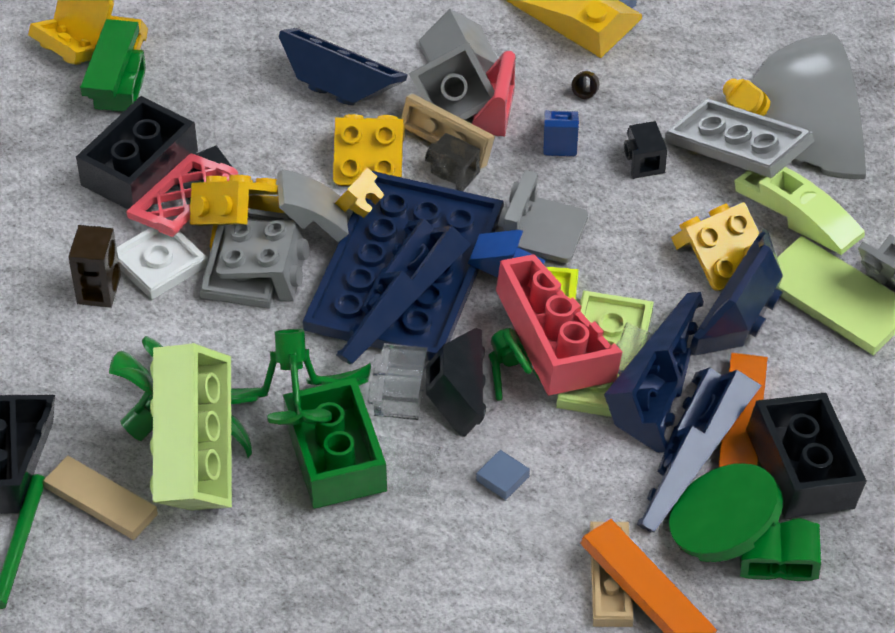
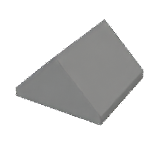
(454, 31)
(454, 82)

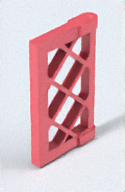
(158, 194)

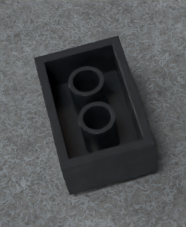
(136, 152)
(806, 454)

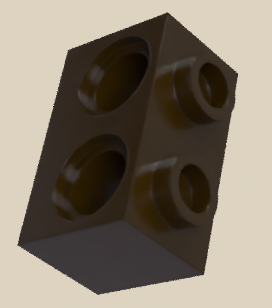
(94, 266)

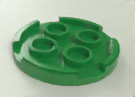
(725, 512)

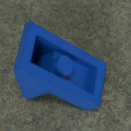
(561, 133)
(494, 247)

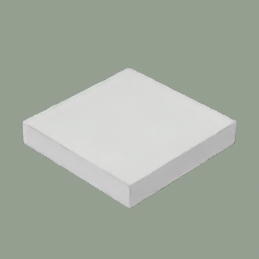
(159, 261)

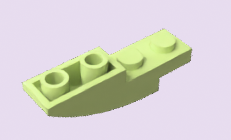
(805, 206)

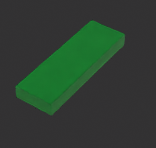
(110, 59)

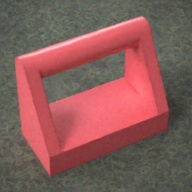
(496, 112)

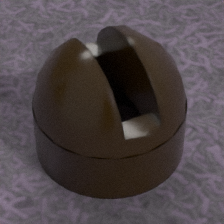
(579, 84)

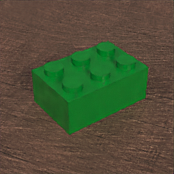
(338, 456)

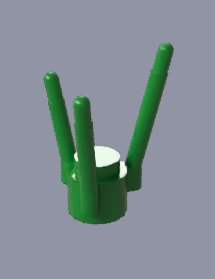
(510, 352)

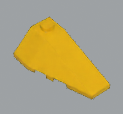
(589, 23)

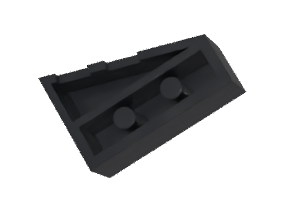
(23, 434)

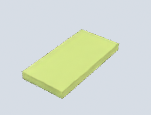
(837, 295)
(611, 315)

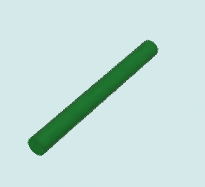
(20, 537)

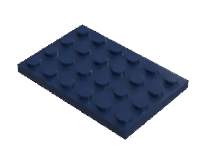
(368, 250)

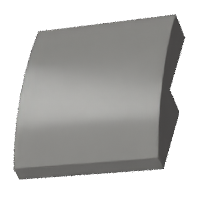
(311, 201)

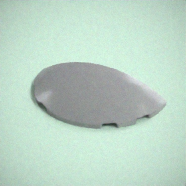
(816, 90)

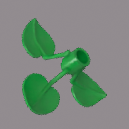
(291, 354)
(138, 420)

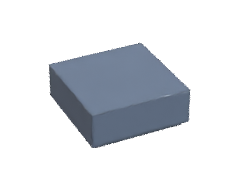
(503, 474)

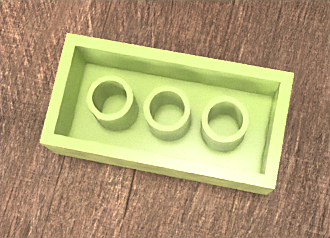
(191, 427)

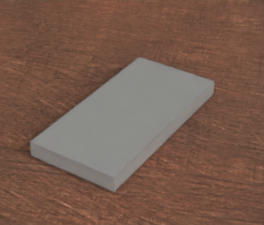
(739, 137)

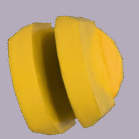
(746, 96)

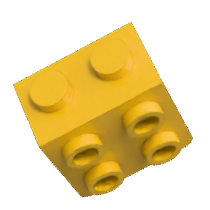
(73, 29)
(367, 144)
(226, 201)
(719, 241)

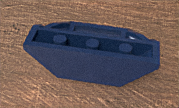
(336, 69)
(742, 301)

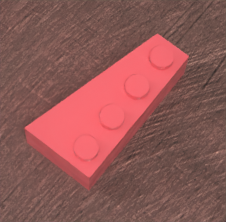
(554, 332)

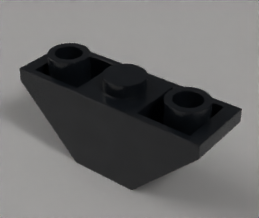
(457, 381)

